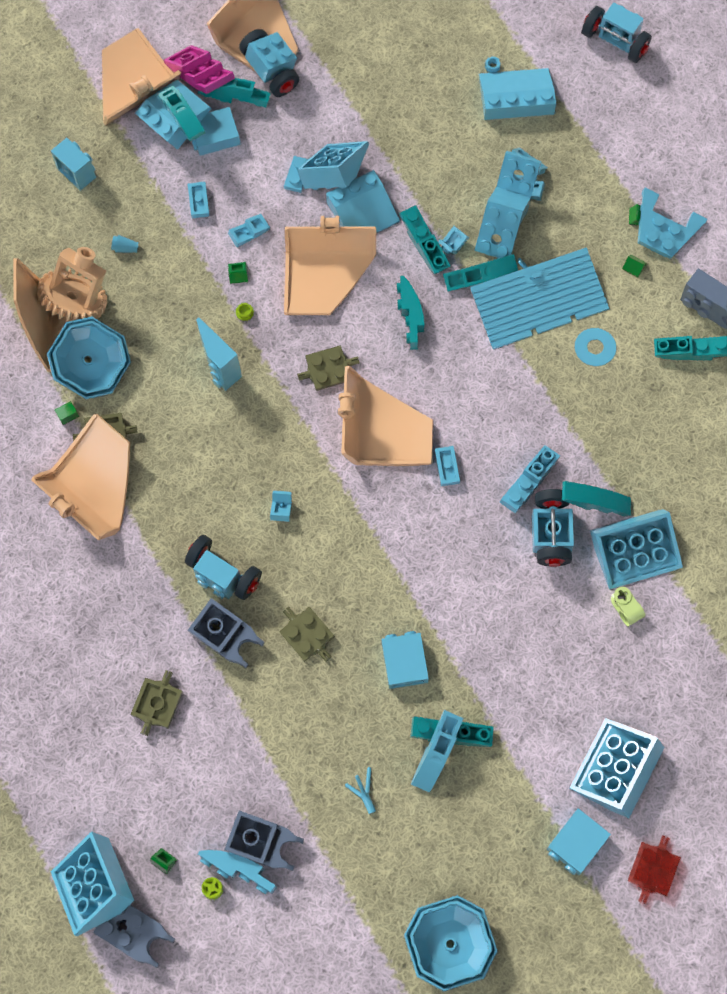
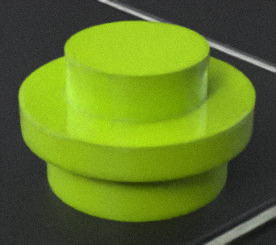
(244, 312)

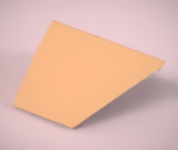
(91, 479)

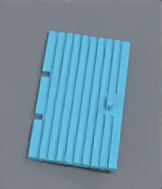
(539, 298)

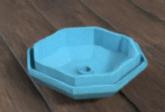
(100, 343)
(472, 938)

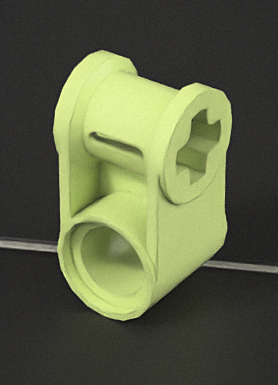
(628, 608)

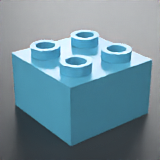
(74, 163)

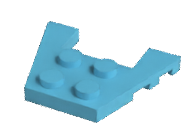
(662, 233)

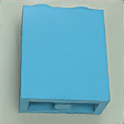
(220, 132)
(404, 660)
(577, 842)

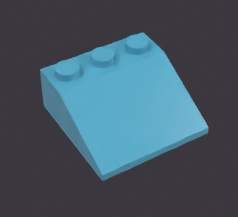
(160, 119)
(333, 165)
(363, 204)
(221, 358)

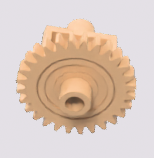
(73, 294)

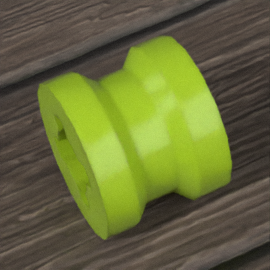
(209, 886)

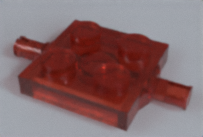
(654, 869)

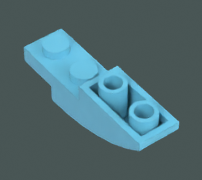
(530, 479)
(437, 751)
(230, 863)

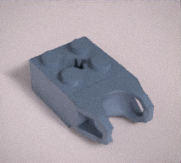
(707, 297)
(229, 638)
(268, 843)
(137, 937)

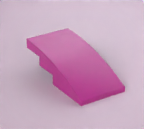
(199, 69)

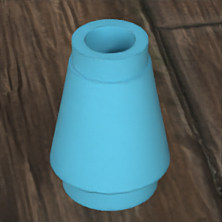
(124, 245)

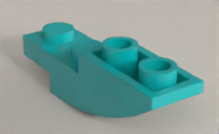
(241, 90)
(182, 113)
(423, 240)
(480, 273)
(412, 310)
(690, 349)
(468, 733)

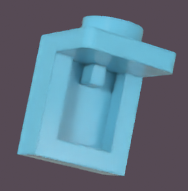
(453, 241)
(281, 506)

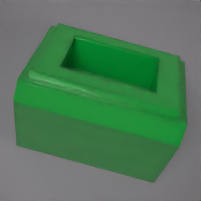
(634, 265)
(163, 860)

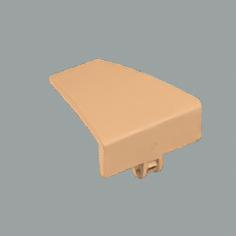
(241, 17)
(131, 74)
(324, 265)
(37, 323)
(380, 427)

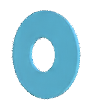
(595, 359)

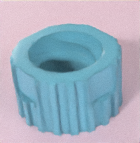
(492, 60)

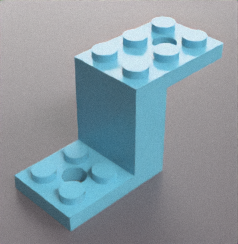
(507, 205)

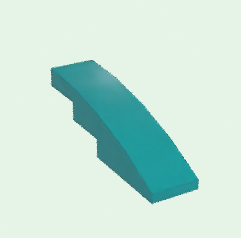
(596, 498)

